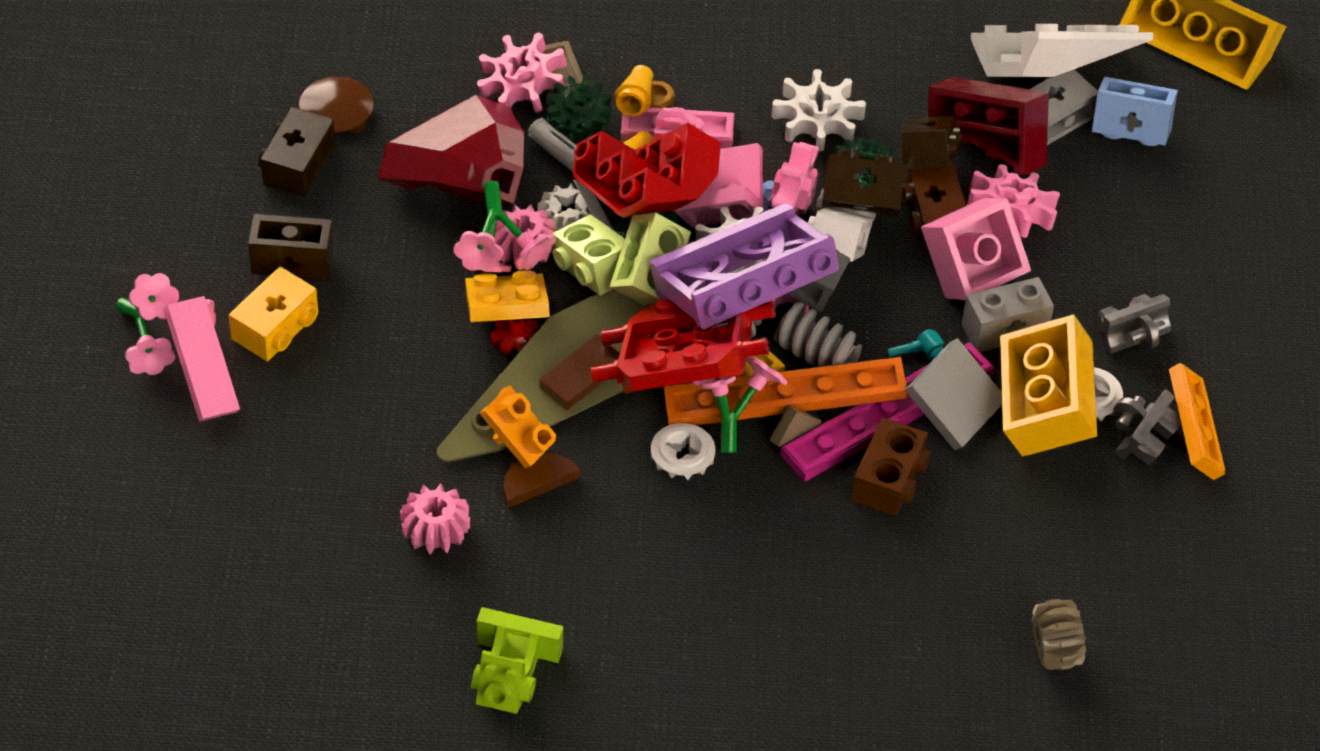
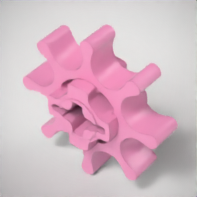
(521, 72)
(797, 179)
(1025, 199)

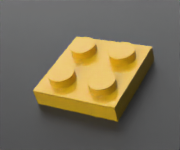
(506, 297)

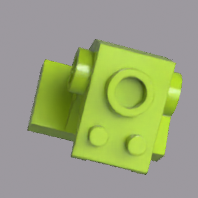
(507, 671)

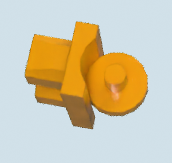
(518, 426)

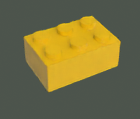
(1048, 386)

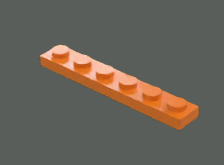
(805, 390)

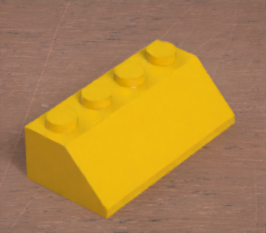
(1210, 35)

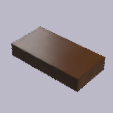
(572, 377)

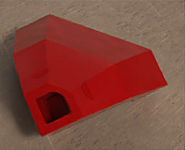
(653, 177)

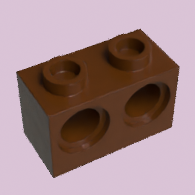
(890, 467)

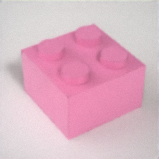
(976, 248)

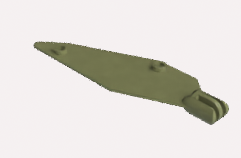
(545, 350)

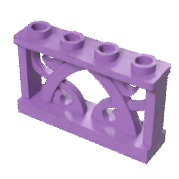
(699, 274)

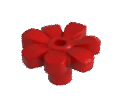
(513, 334)

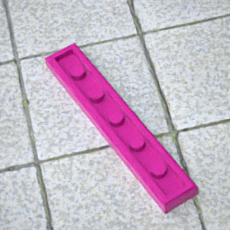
(854, 429)

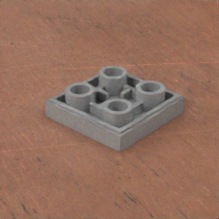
(955, 394)

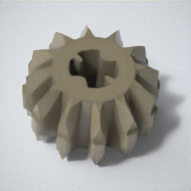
(1058, 634)

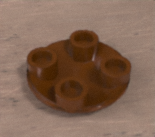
(339, 99)

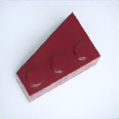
(997, 118)

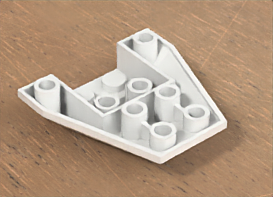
(1051, 51)

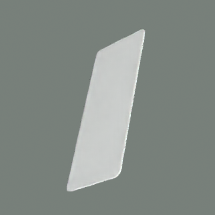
(592, 203)

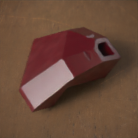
(460, 152)

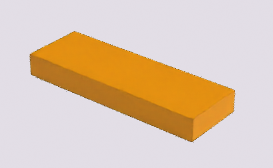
(1197, 421)

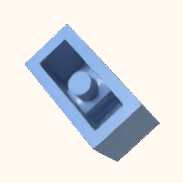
(1152, 105)

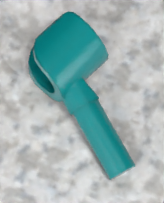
(928, 342)

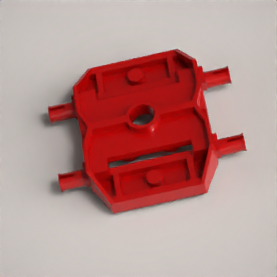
(676, 356)

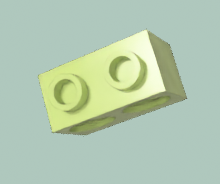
(645, 240)
(588, 252)

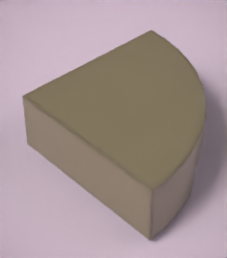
(793, 425)

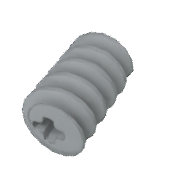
(815, 339)

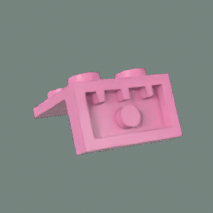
(736, 187)

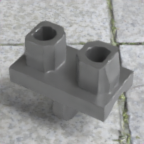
(1136, 324)
(1141, 420)

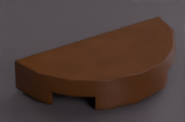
(544, 475)

